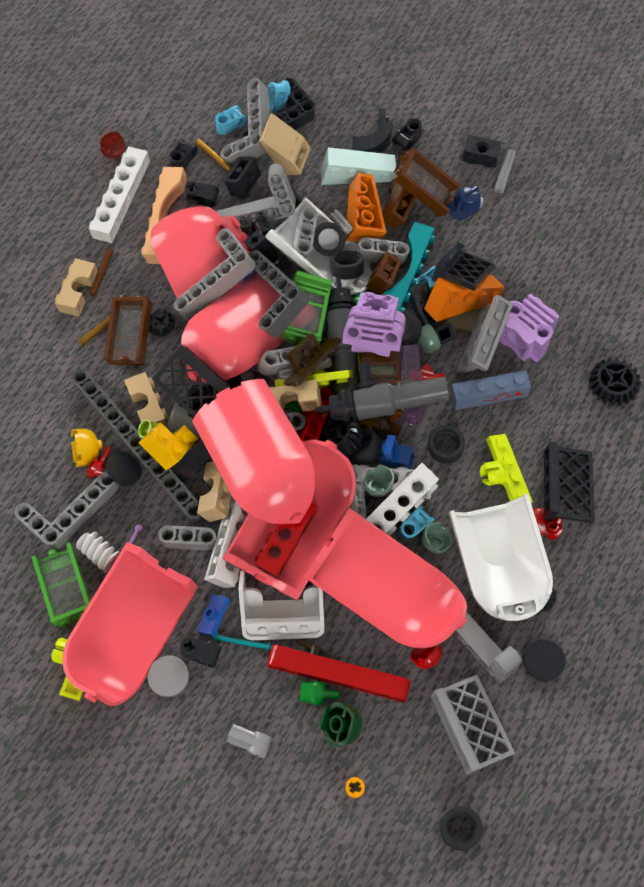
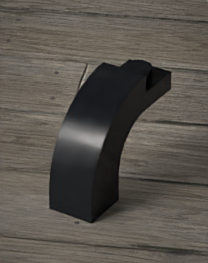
(377, 141)
(420, 294)

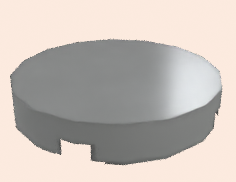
(168, 676)

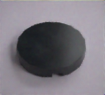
(123, 468)
(544, 660)

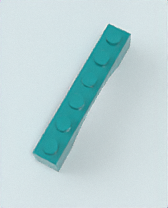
(419, 241)

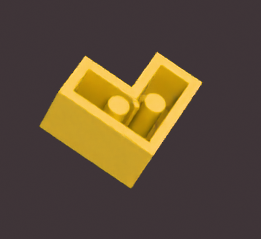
(168, 447)

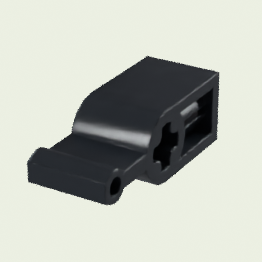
(260, 243)

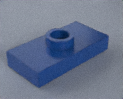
(213, 615)

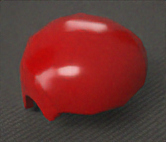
(420, 658)

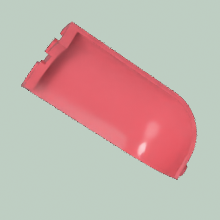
(188, 246)
(229, 331)
(258, 453)
(332, 494)
(387, 584)
(125, 626)

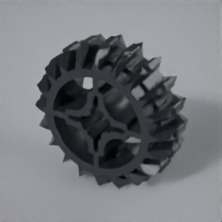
(610, 372)
(343, 434)

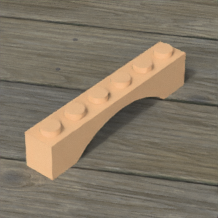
(171, 186)

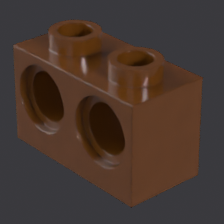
(383, 273)

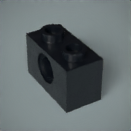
(481, 151)
(242, 177)

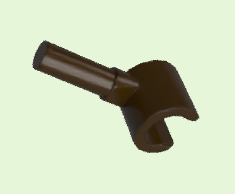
(314, 648)

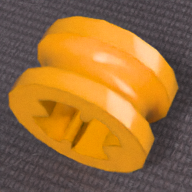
(353, 780)

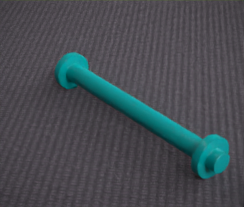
(243, 642)

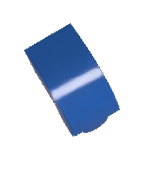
(396, 455)

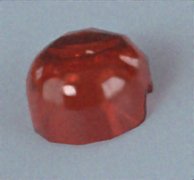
(112, 145)

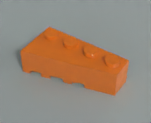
(364, 209)
(453, 299)

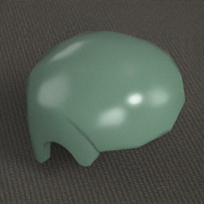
(429, 340)
(379, 481)
(436, 538)

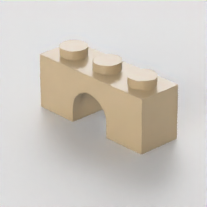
(79, 274)
(141, 388)
(306, 394)
(216, 503)

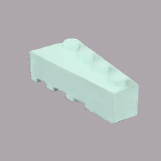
(343, 165)

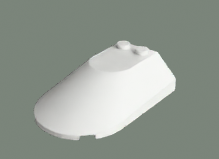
(316, 263)
(504, 559)

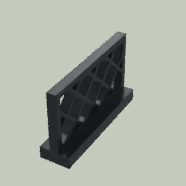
(463, 268)
(199, 367)
(553, 479)

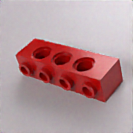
(276, 565)

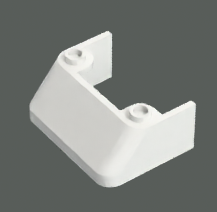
(280, 617)

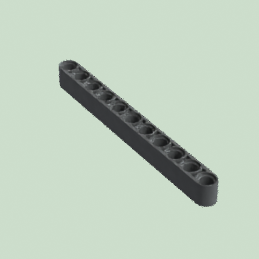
(132, 437)

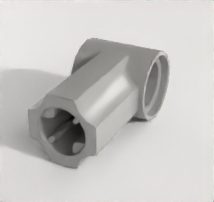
(254, 742)

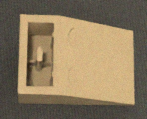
(285, 145)

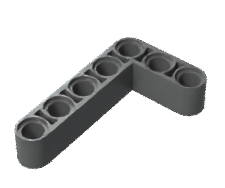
(287, 306)

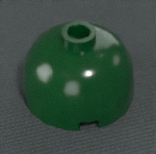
(341, 724)

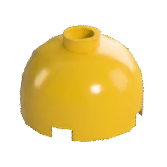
(85, 447)

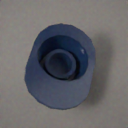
(465, 203)

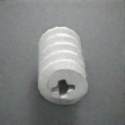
(97, 551)

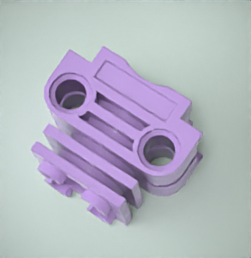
(375, 325)
(529, 328)

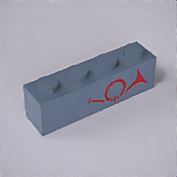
(490, 390)

